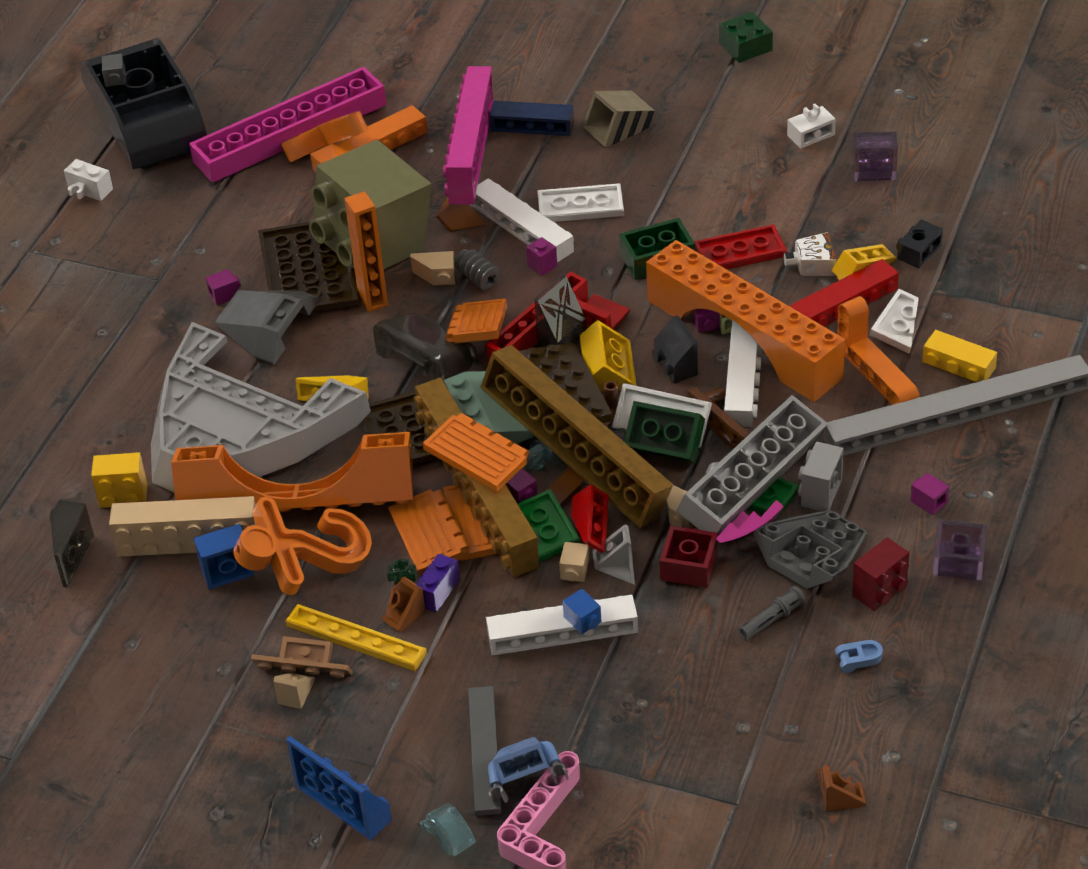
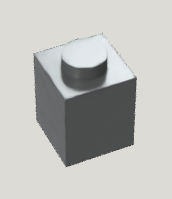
(113, 70)

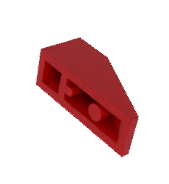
(590, 516)

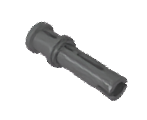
(780, 607)

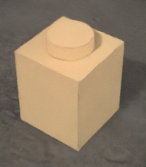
(574, 561)

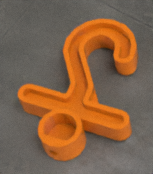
(281, 547)

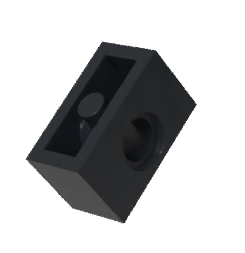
(919, 243)

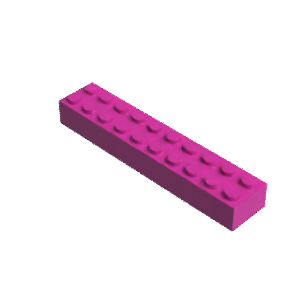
(262, 133)
(468, 135)

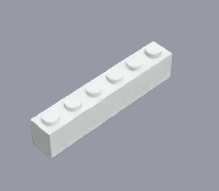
(520, 218)
(742, 377)
(549, 628)

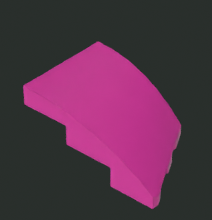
(746, 525)

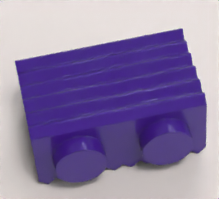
(439, 581)

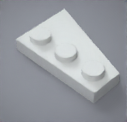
(897, 321)

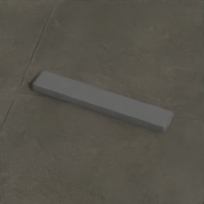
(483, 747)

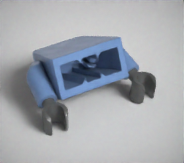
(520, 761)

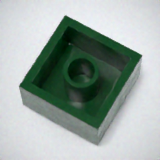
(745, 37)

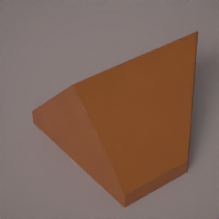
(458, 216)
(404, 604)
(839, 792)

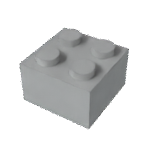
(821, 476)

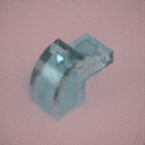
(539, 456)
(449, 829)

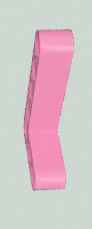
(518, 833)

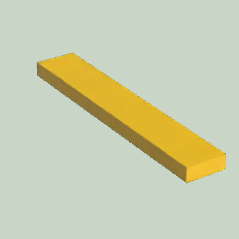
(356, 637)

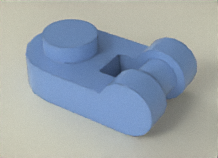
(867, 651)

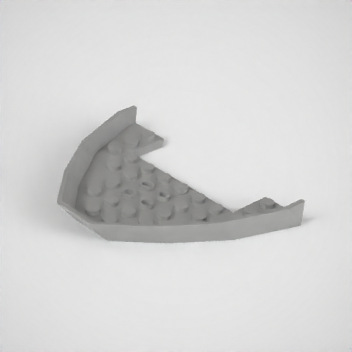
(252, 424)

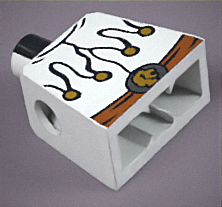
(813, 256)

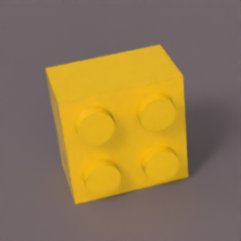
(119, 479)

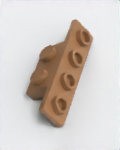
(303, 655)

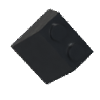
(676, 351)

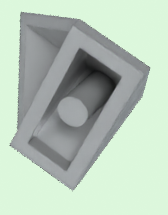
(617, 556)

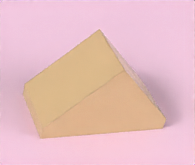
(292, 689)

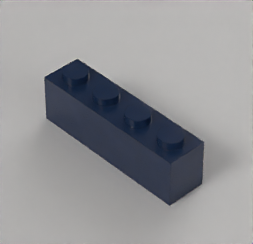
(532, 118)

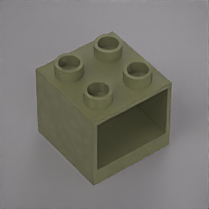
(394, 188)

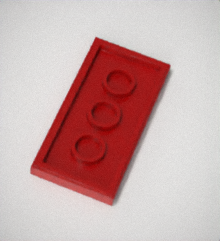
(743, 247)

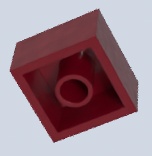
(688, 556)
(880, 574)

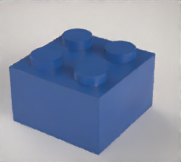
(218, 559)

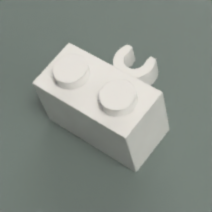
(811, 126)
(88, 180)

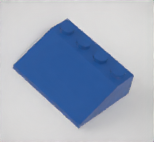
(338, 791)

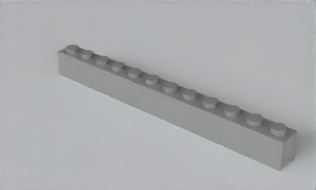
(958, 405)

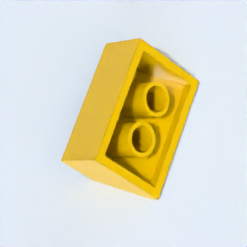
(607, 355)

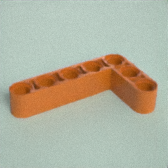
(324, 134)
(868, 357)

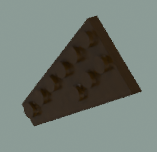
(569, 371)

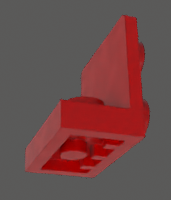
(603, 310)

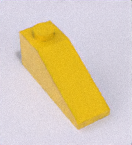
(859, 258)
(308, 386)

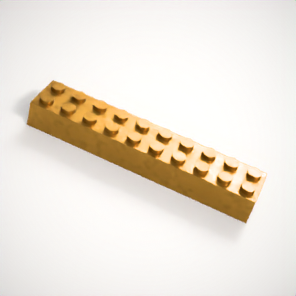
(576, 436)
(497, 511)

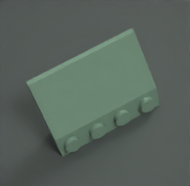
(484, 409)

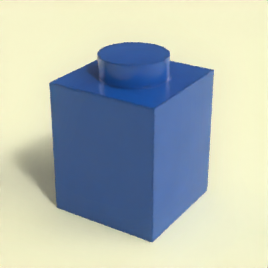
(582, 611)

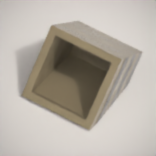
(616, 116)

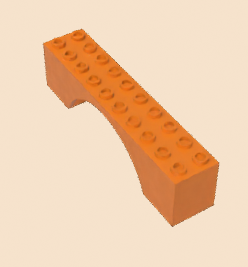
(800, 349)
(374, 474)

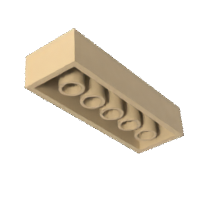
(174, 524)

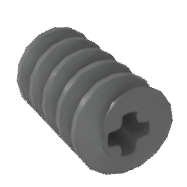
(477, 268)

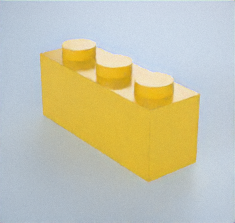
(959, 356)

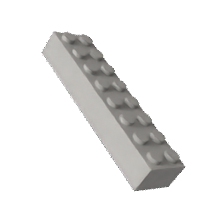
(752, 466)

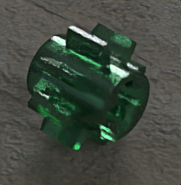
(401, 568)

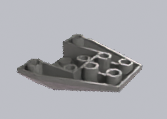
(261, 317)
(810, 546)

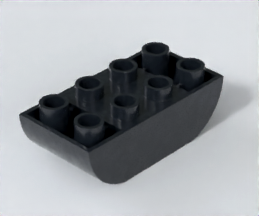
(154, 110)

